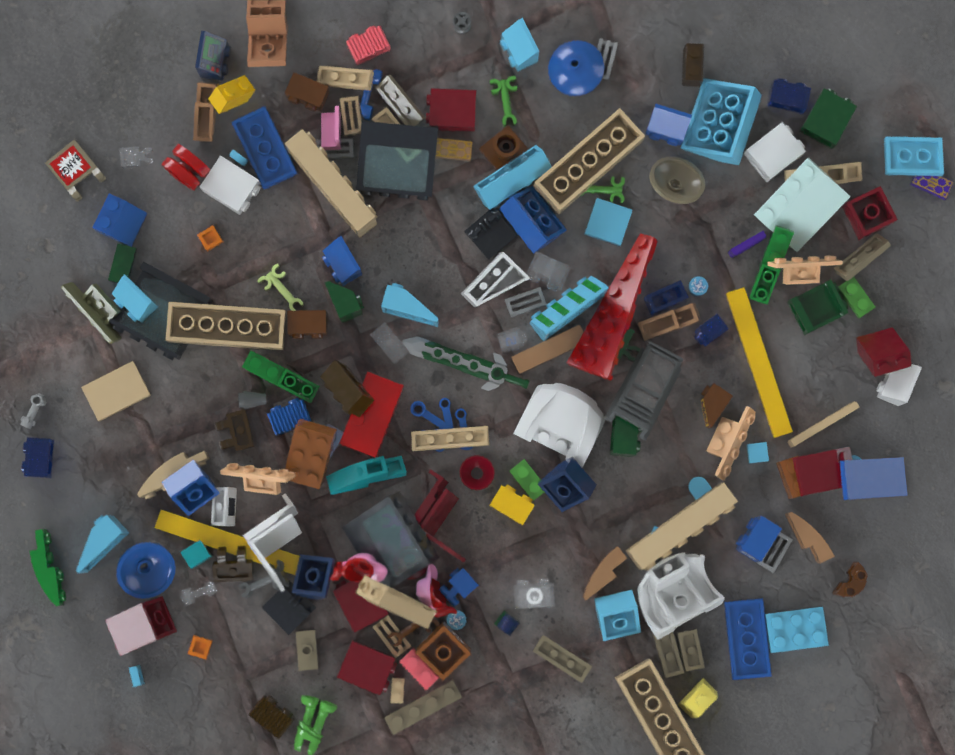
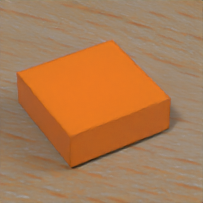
(210, 238)
(200, 647)

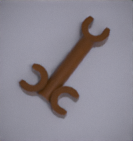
(409, 629)

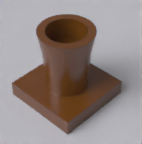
(494, 151)

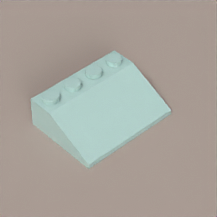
(803, 203)

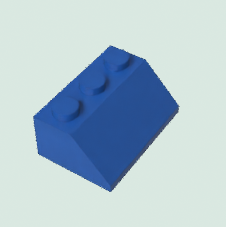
(532, 219)

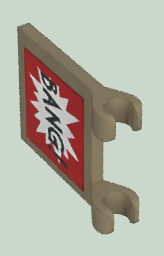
(72, 166)

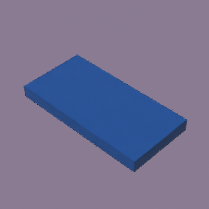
(264, 148)
(873, 478)
(747, 639)

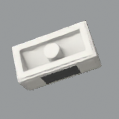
(224, 507)

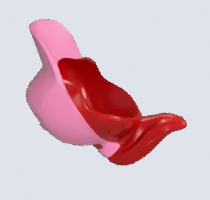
(357, 567)
(429, 593)

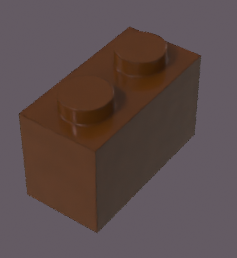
(307, 92)
(307, 323)

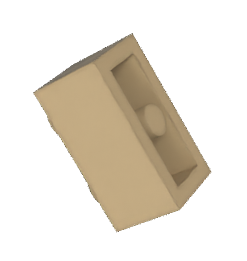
(397, 690)

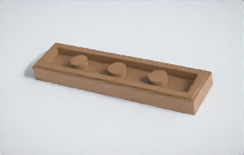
(547, 350)

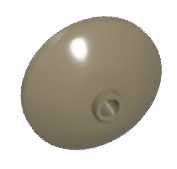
(677, 180)

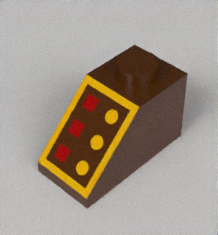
(713, 403)

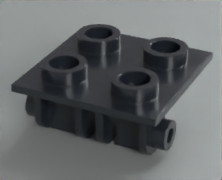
(490, 233)
(288, 609)

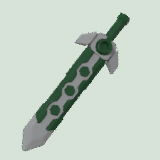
(464, 362)

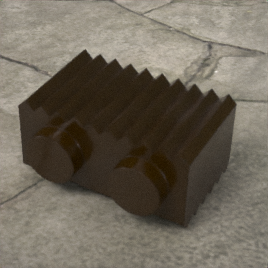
(693, 65)
(271, 716)

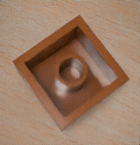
(443, 650)

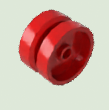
(184, 169)

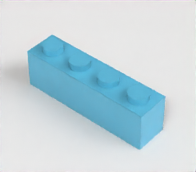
(512, 177)

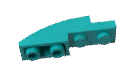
(365, 472)

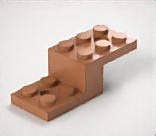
(266, 31)

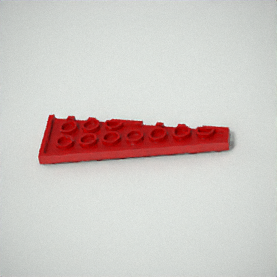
(604, 334)

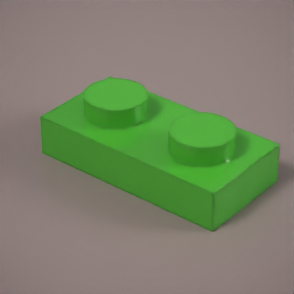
(856, 297)
(527, 479)

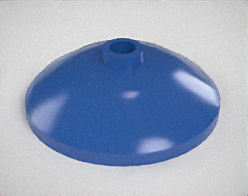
(578, 79)
(152, 578)

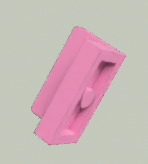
(331, 130)

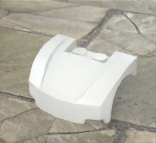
(562, 420)
(676, 593)

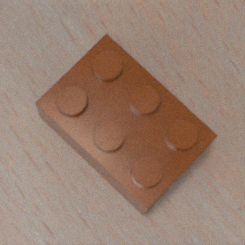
(310, 453)

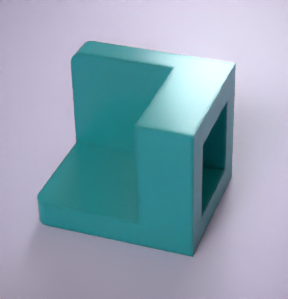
(196, 554)

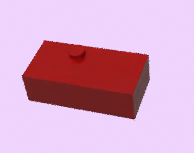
(368, 431)

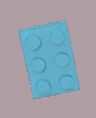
(913, 156)
(796, 629)

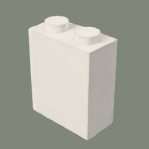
(775, 152)
(230, 185)

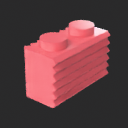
(368, 45)
(419, 669)

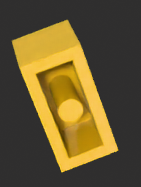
(231, 94)
(512, 505)

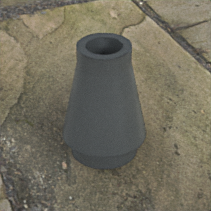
(251, 399)

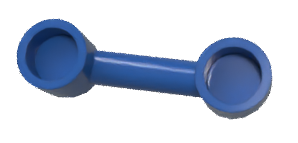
(366, 109)

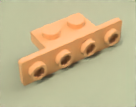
(803, 271)
(728, 440)
(259, 479)

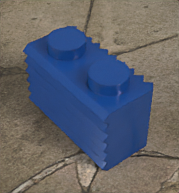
(285, 418)

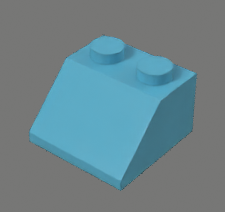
(519, 45)
(131, 297)
(617, 615)

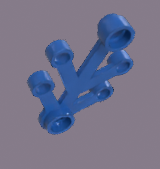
(448, 424)

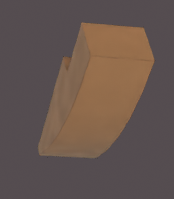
(204, 113)
(669, 321)
(809, 537)
(603, 572)

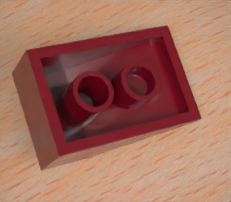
(820, 470)

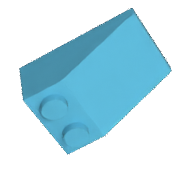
(403, 304)
(101, 541)

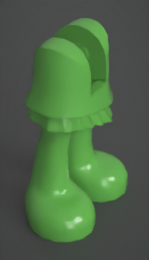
(304, 730)

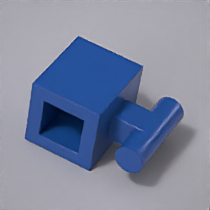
(462, 583)

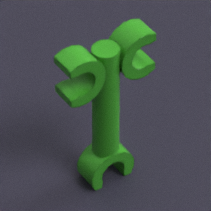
(504, 86)
(615, 190)

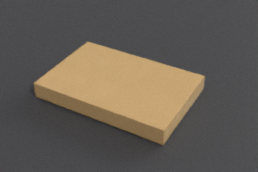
(116, 391)

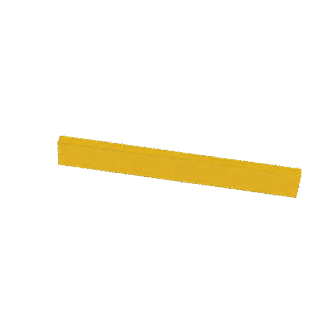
(759, 362)
(219, 538)

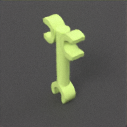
(273, 278)

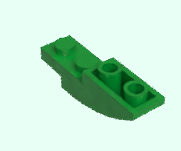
(768, 275)
(280, 376)
(47, 576)

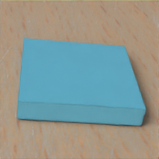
(608, 221)

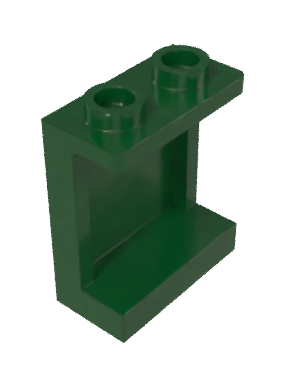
(828, 118)
(818, 307)

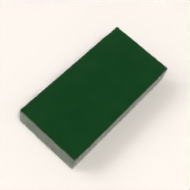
(122, 262)

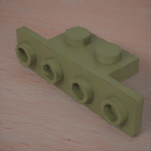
(96, 308)

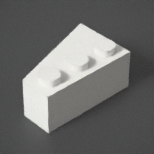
(494, 280)

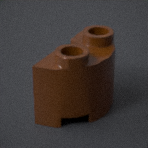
(856, 581)

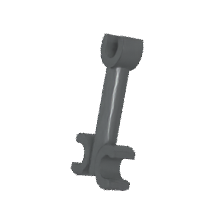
(266, 580)

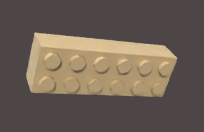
(589, 161)
(330, 182)
(226, 326)
(681, 526)
(657, 711)

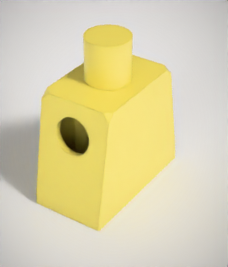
(698, 699)

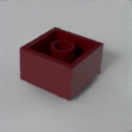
(869, 213)

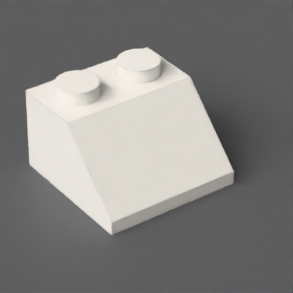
(898, 385)

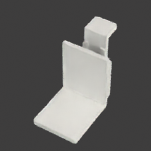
(274, 534)

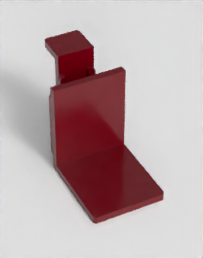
(436, 509)

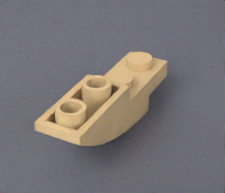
(839, 173)
(154, 482)

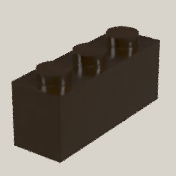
(346, 389)

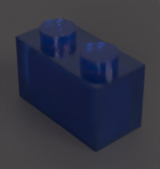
(789, 96)
(666, 298)
(710, 330)
(38, 457)

